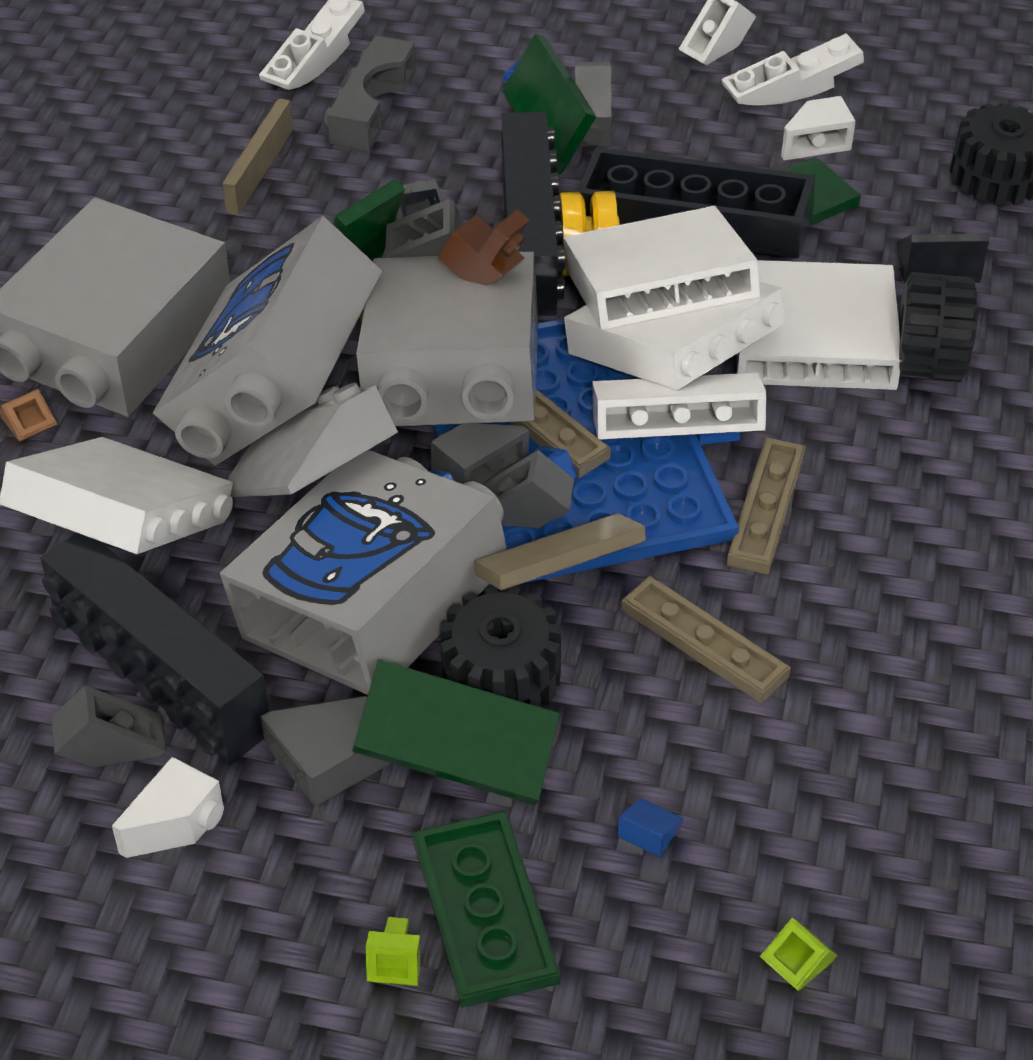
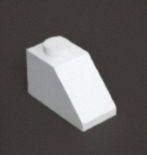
(717, 30)
(819, 129)
(169, 811)

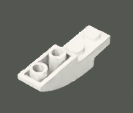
(316, 48)
(786, 79)

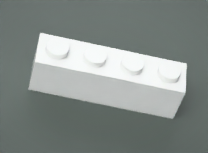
(701, 407)

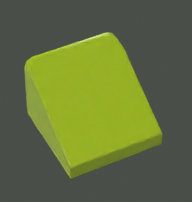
(798, 954)

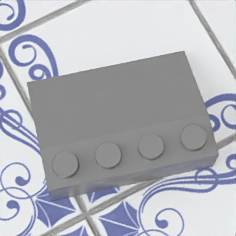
(313, 442)

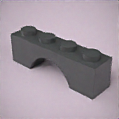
(355, 115)

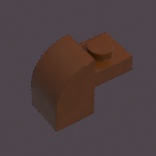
(485, 253)

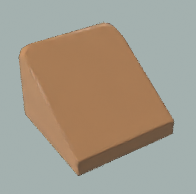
(27, 415)

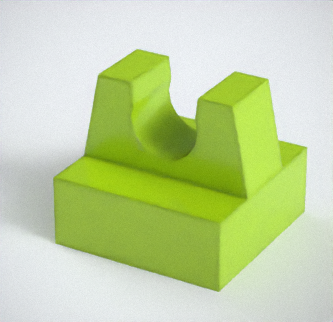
(393, 954)

